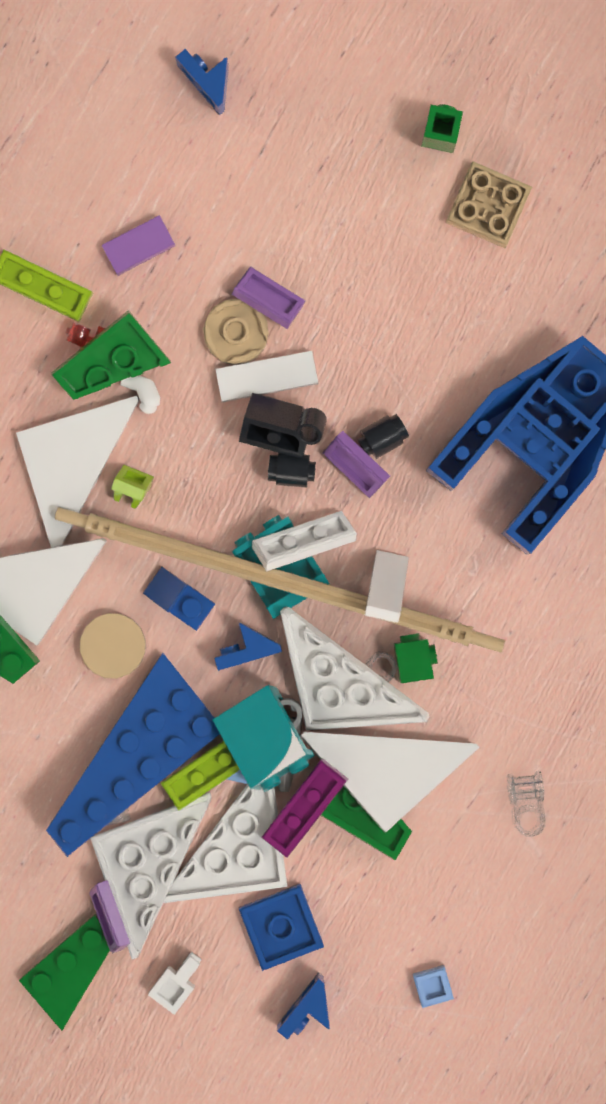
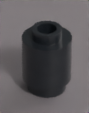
(383, 436)
(290, 470)

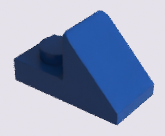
(211, 84)
(179, 598)
(256, 647)
(312, 1002)

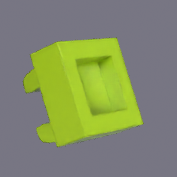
(131, 483)

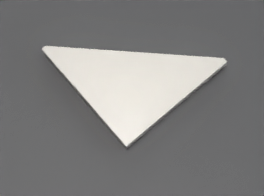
(68, 458)
(40, 584)
(337, 686)
(389, 773)
(234, 854)
(143, 862)

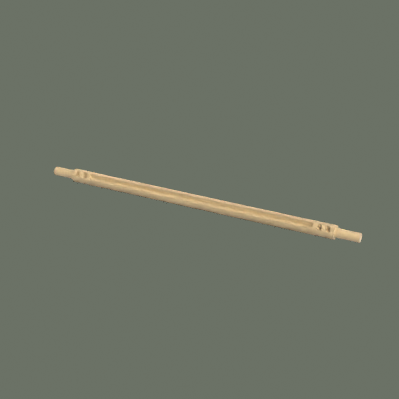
(274, 578)

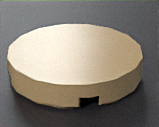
(235, 332)
(112, 645)

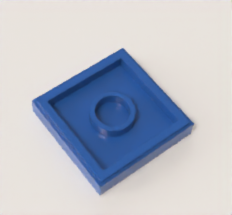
(281, 927)

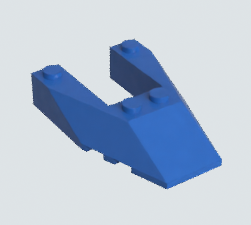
(550, 422)

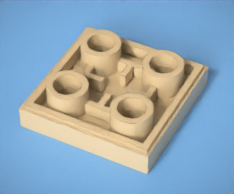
(488, 204)

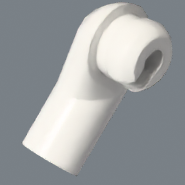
(146, 391)

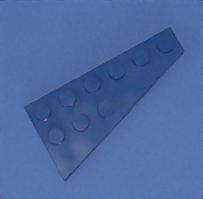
(148, 742)

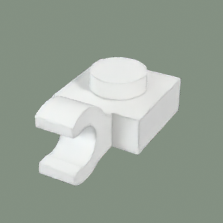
(174, 985)

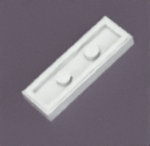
(267, 376)
(304, 540)
(387, 586)

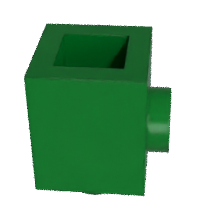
(442, 128)
(414, 658)

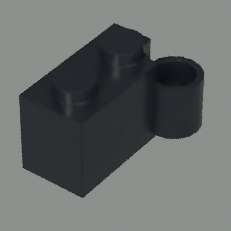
(281, 426)

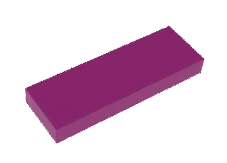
(304, 807)

